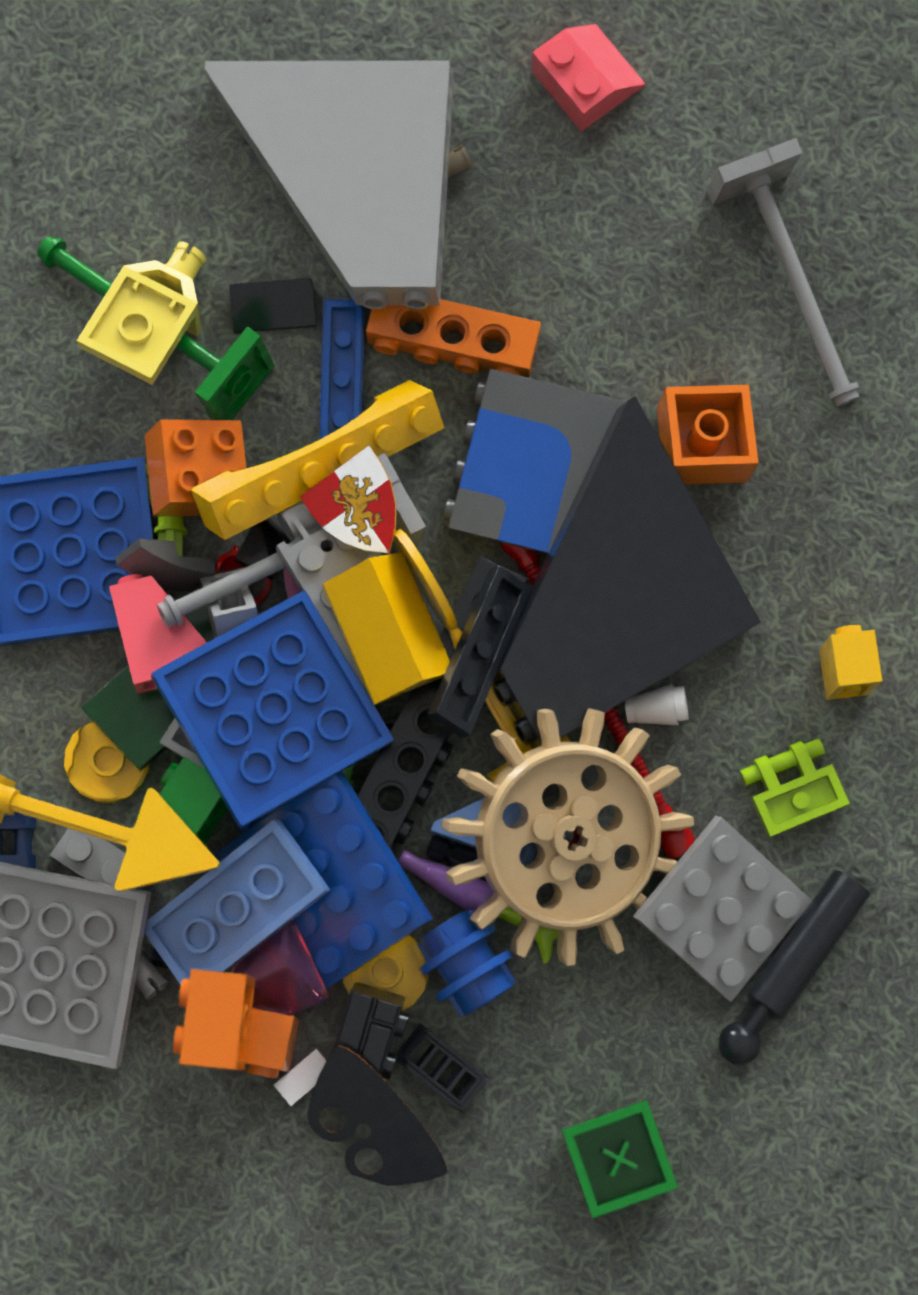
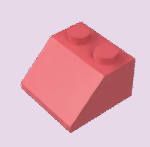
(584, 73)

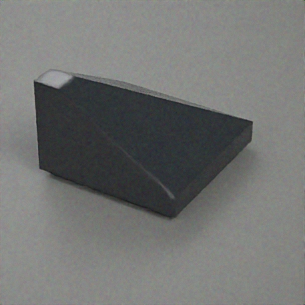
(259, 544)

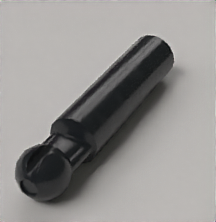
(794, 964)

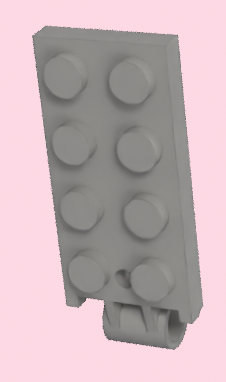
(313, 566)

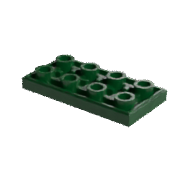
(134, 719)

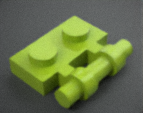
(797, 800)

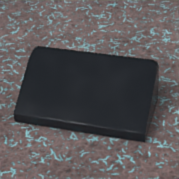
(273, 305)

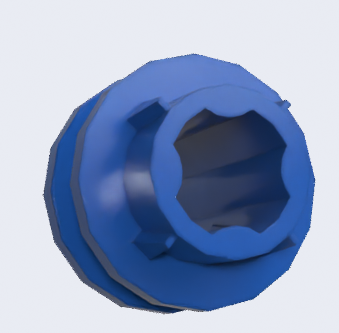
(466, 963)

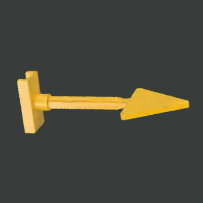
(157, 846)

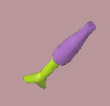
(471, 896)

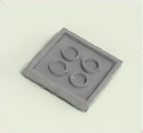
(722, 908)

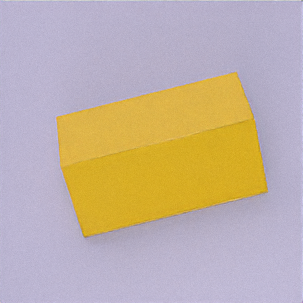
(387, 626)

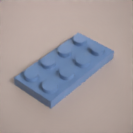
(236, 905)

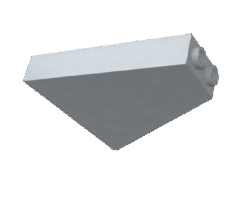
(358, 162)

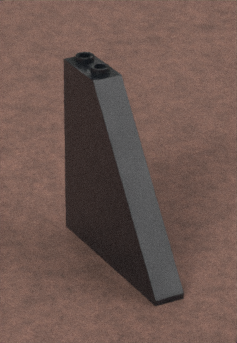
(623, 590)

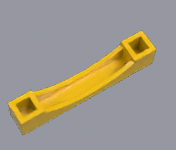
(259, 492)

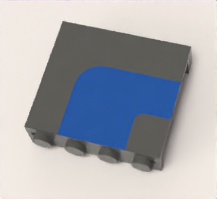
(525, 459)

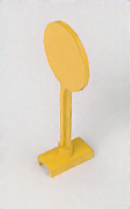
(442, 609)

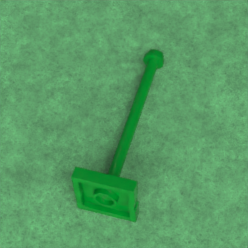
(230, 379)

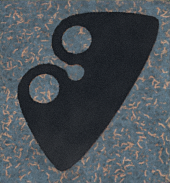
(368, 1099)

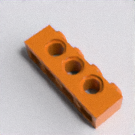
(477, 326)

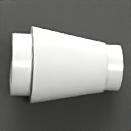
(658, 706)

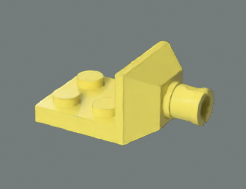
(146, 314)

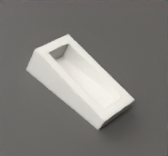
(301, 1078)

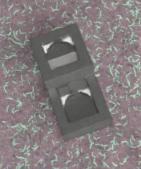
(161, 562)

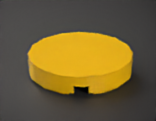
(112, 776)
(399, 977)

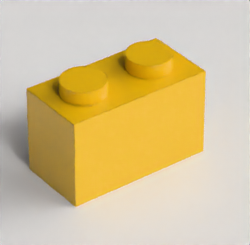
(850, 663)

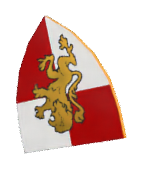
(356, 503)

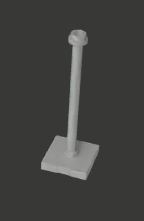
(754, 176)
(172, 611)

